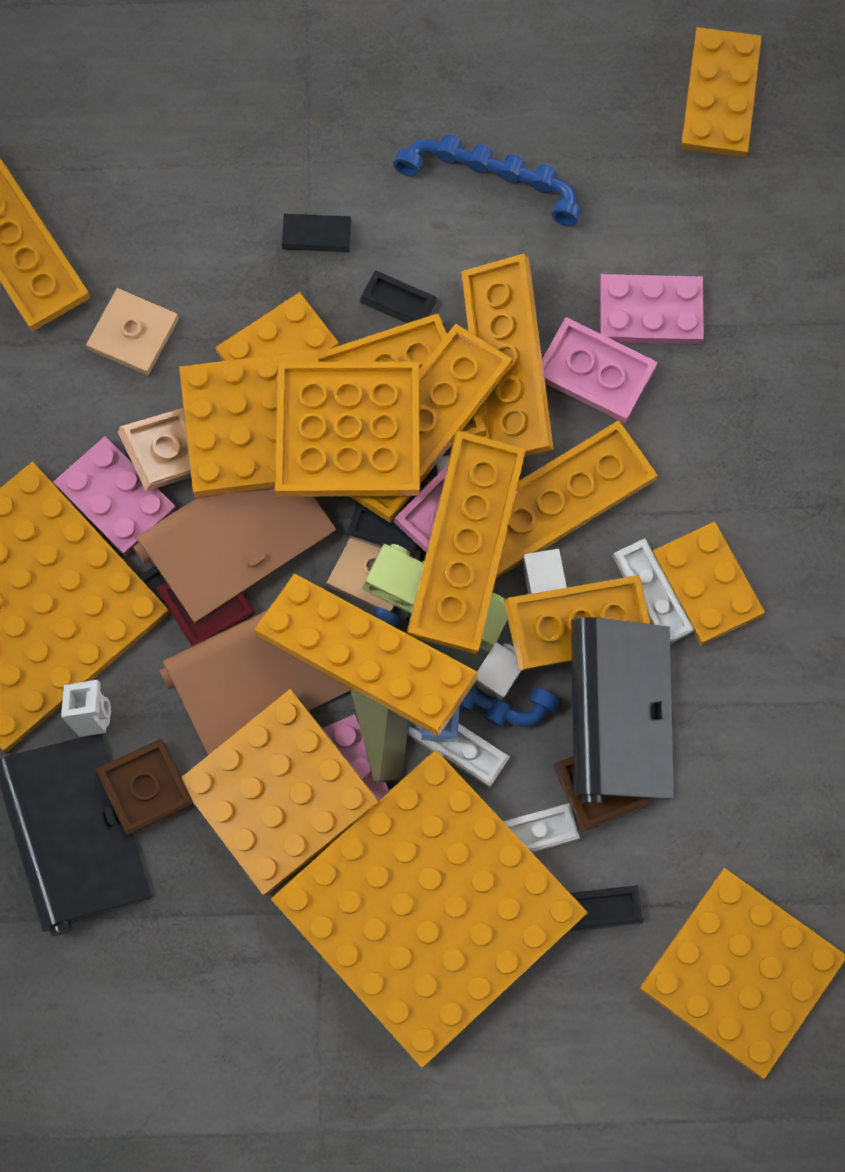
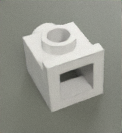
(92, 711)

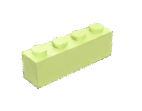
(396, 581)

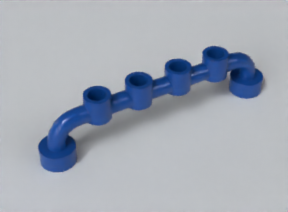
(480, 160)
(497, 710)

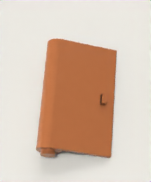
(213, 539)
(239, 676)

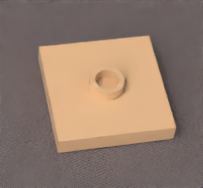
(132, 331)
(158, 448)
(353, 570)

